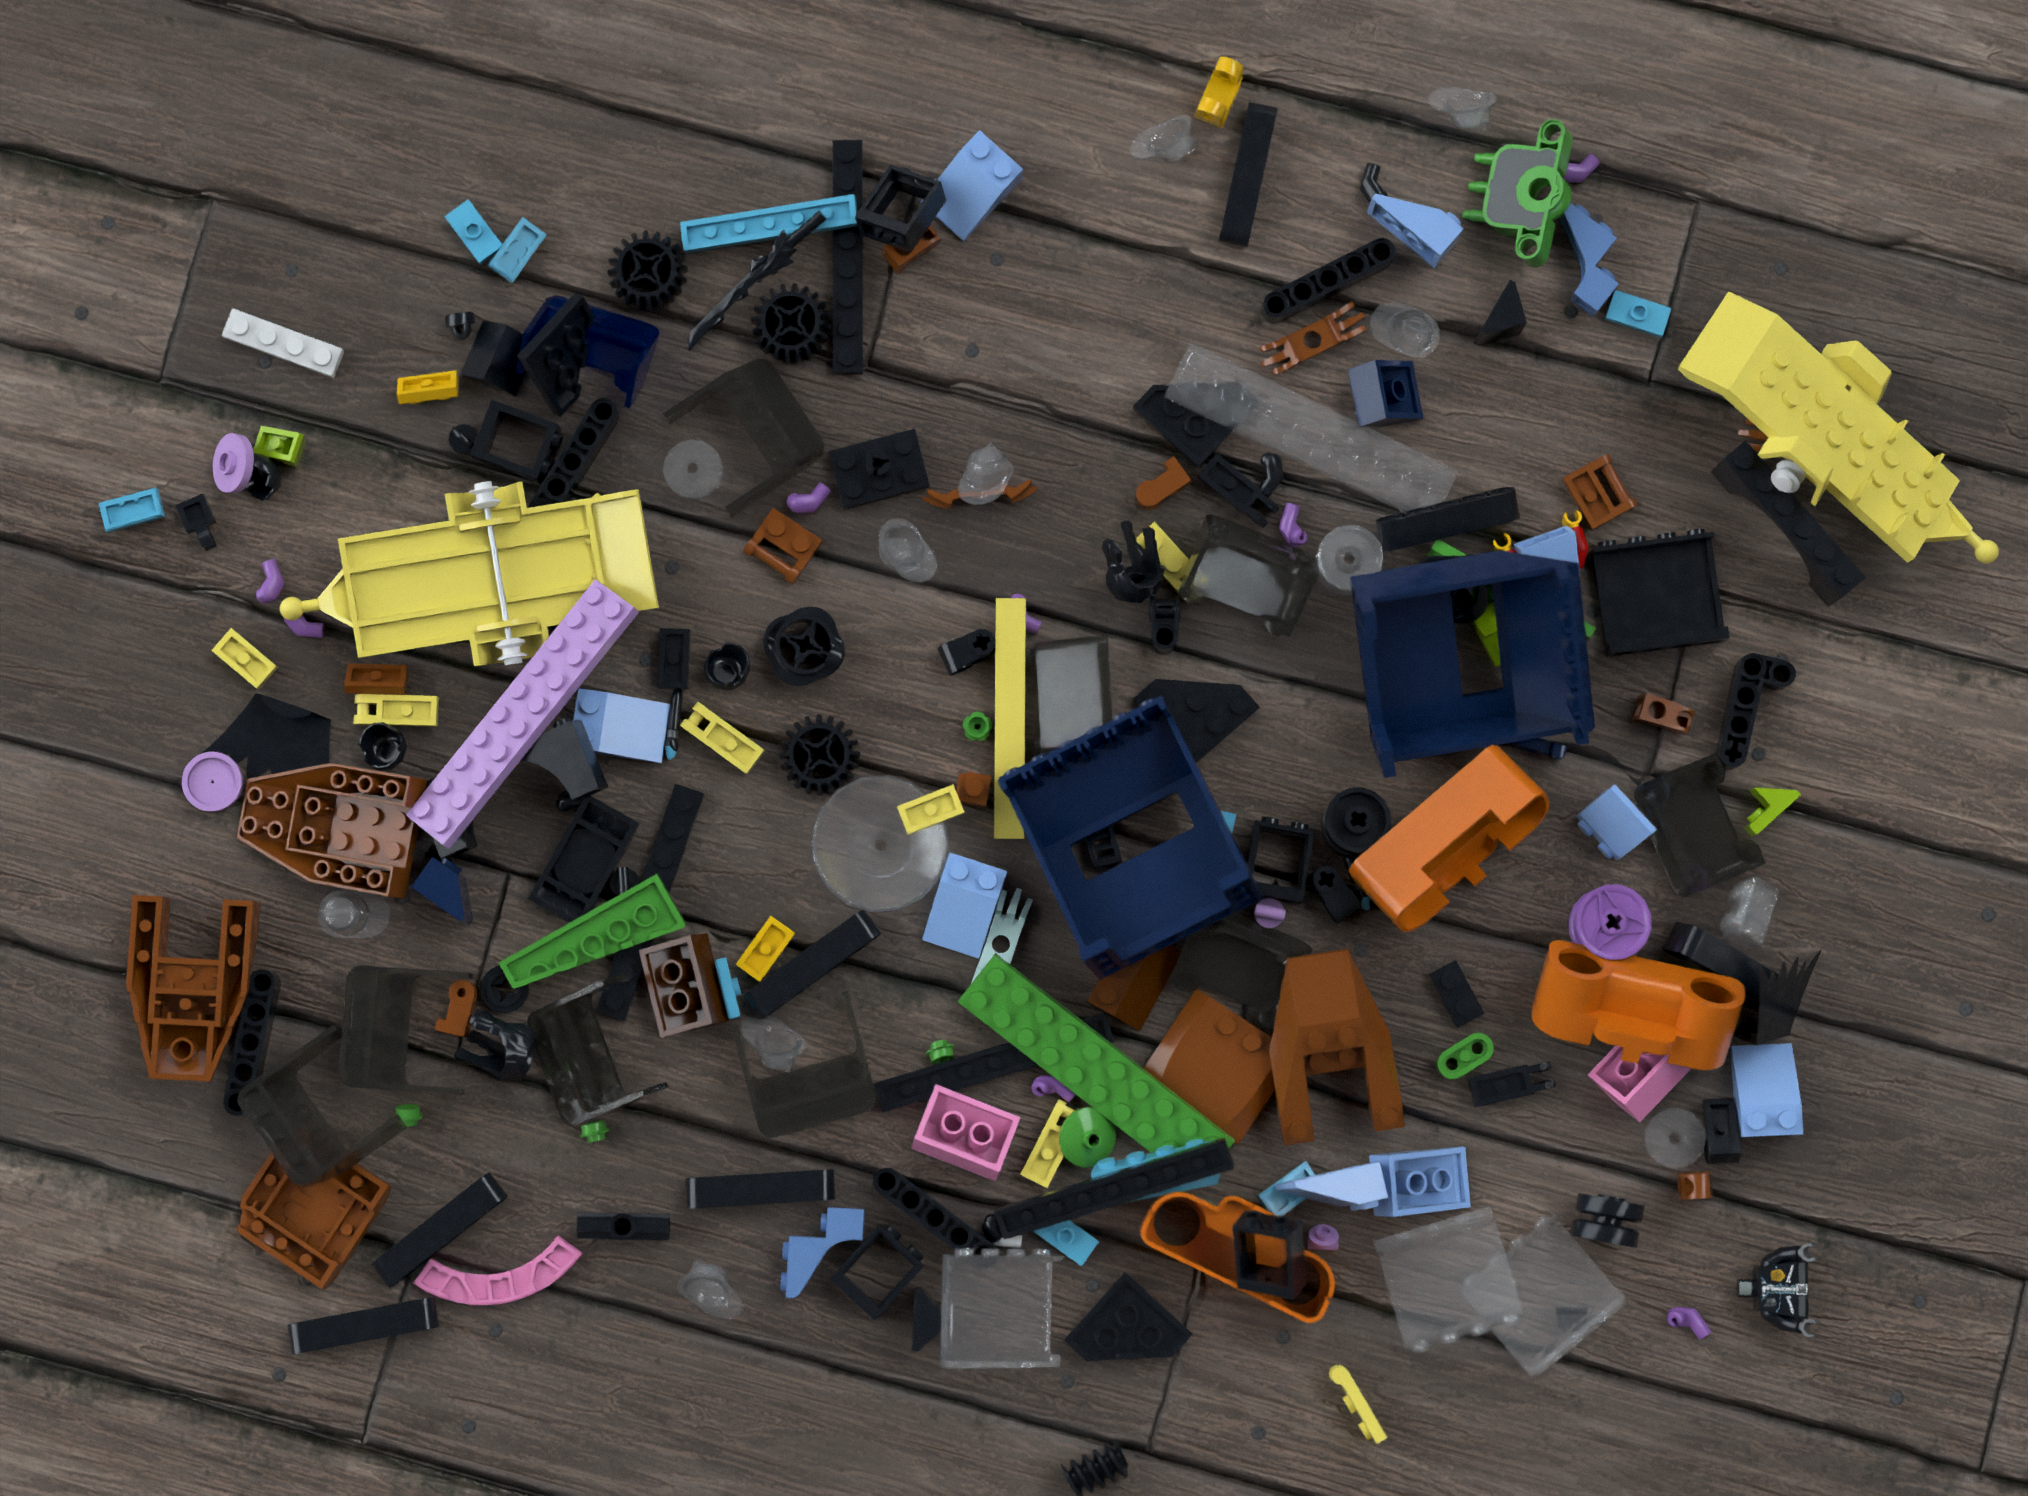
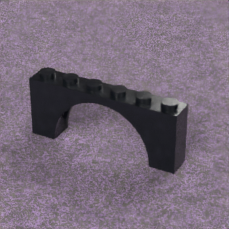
(1829, 568)
(564, 753)

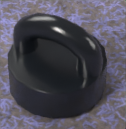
(460, 319)
(462, 439)

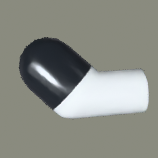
(993, 1232)

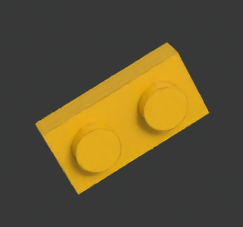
(427, 387)
(765, 948)

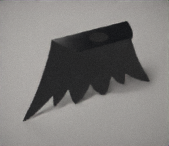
(275, 737)
(1777, 1003)

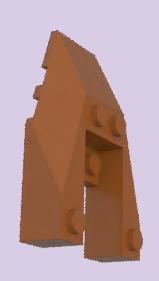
(187, 1004)
(1326, 1026)

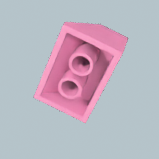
(1636, 1086)
(965, 1132)

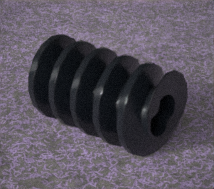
(1096, 1469)

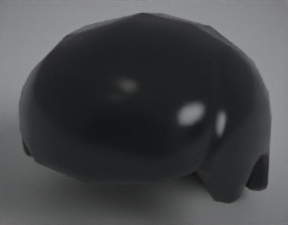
(265, 478)
(727, 666)
(382, 746)

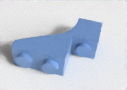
(1589, 244)
(807, 1252)

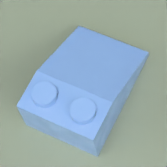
(976, 184)
(1419, 227)
(623, 724)
(1614, 823)
(964, 905)
(1766, 1090)
(1423, 1181)
(1351, 1186)

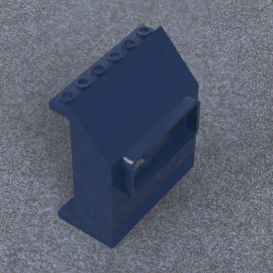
(1414, 663)
(1158, 893)

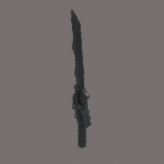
(759, 269)

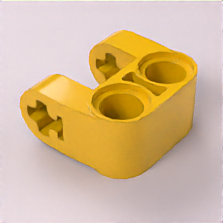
(1220, 92)

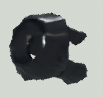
(1145, 574)
(505, 1060)

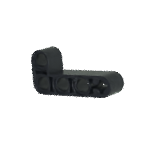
(1747, 713)
(1715, 956)

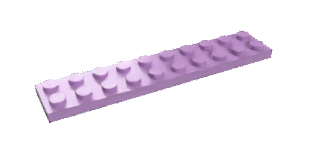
(522, 713)

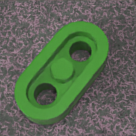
(1464, 1056)

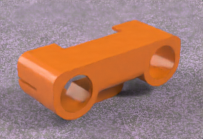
(1450, 838)
(1637, 1006)
(1214, 1250)

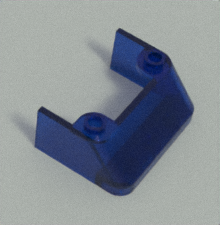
(615, 345)

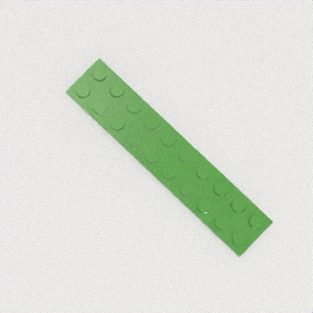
(1084, 1060)

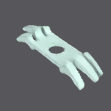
(1006, 926)

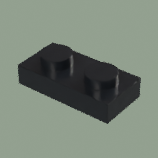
(674, 658)
(1456, 994)

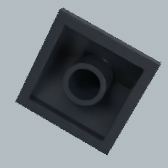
(1505, 319)
(495, 358)
(925, 1320)

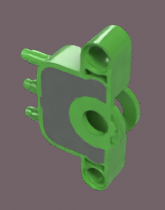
(1513, 188)

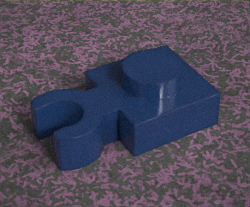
(1541, 746)

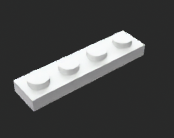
(283, 343)

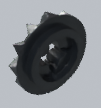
(492, 996)

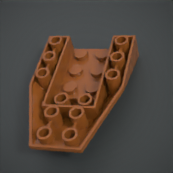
(335, 825)

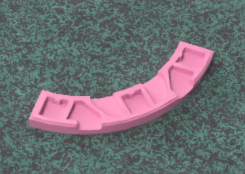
(499, 1287)

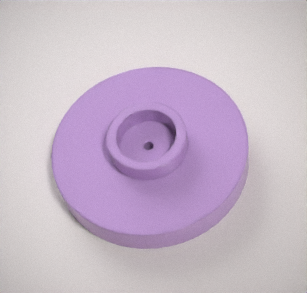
(233, 463)
(198, 781)

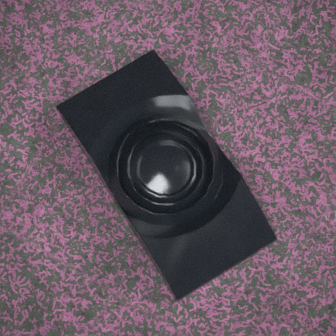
(584, 860)

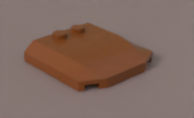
(1216, 1064)
(311, 1226)

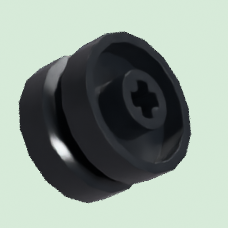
(1357, 805)
(1607, 1219)

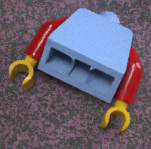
(1561, 544)

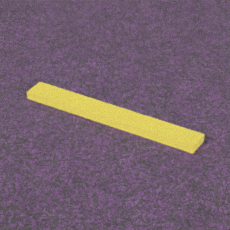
(1009, 708)

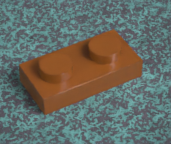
(376, 679)

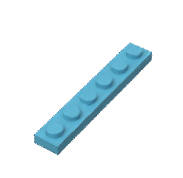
(766, 223)

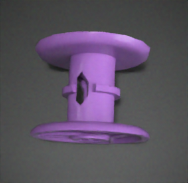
(1626, 910)

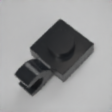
(196, 517)

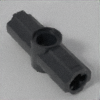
(603, 1226)

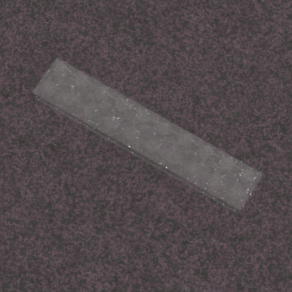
(1308, 431)

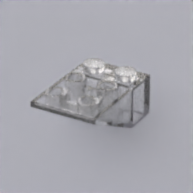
(1750, 912)

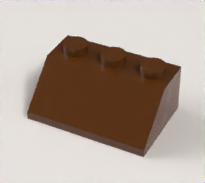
(683, 985)
(1135, 989)

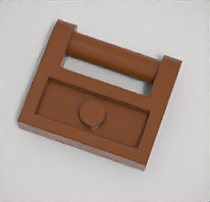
(1591, 496)
(789, 538)

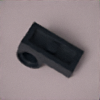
(1721, 1131)

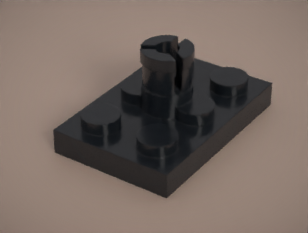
(879, 469)

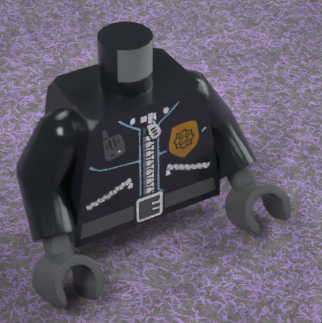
(1781, 1288)

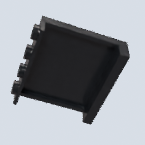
(1658, 593)

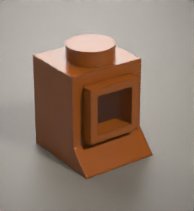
(973, 789)

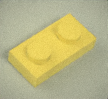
(244, 658)
(930, 809)

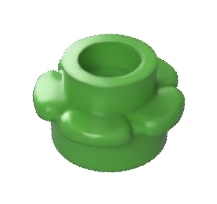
(985, 726)
(940, 1052)
(409, 1113)
(594, 1130)

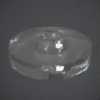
(697, 484)
(1690, 1133)

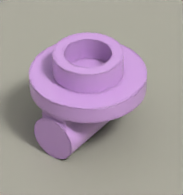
(1269, 913)
(1323, 1238)

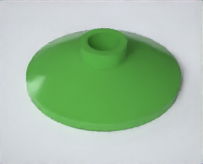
(1076, 1133)

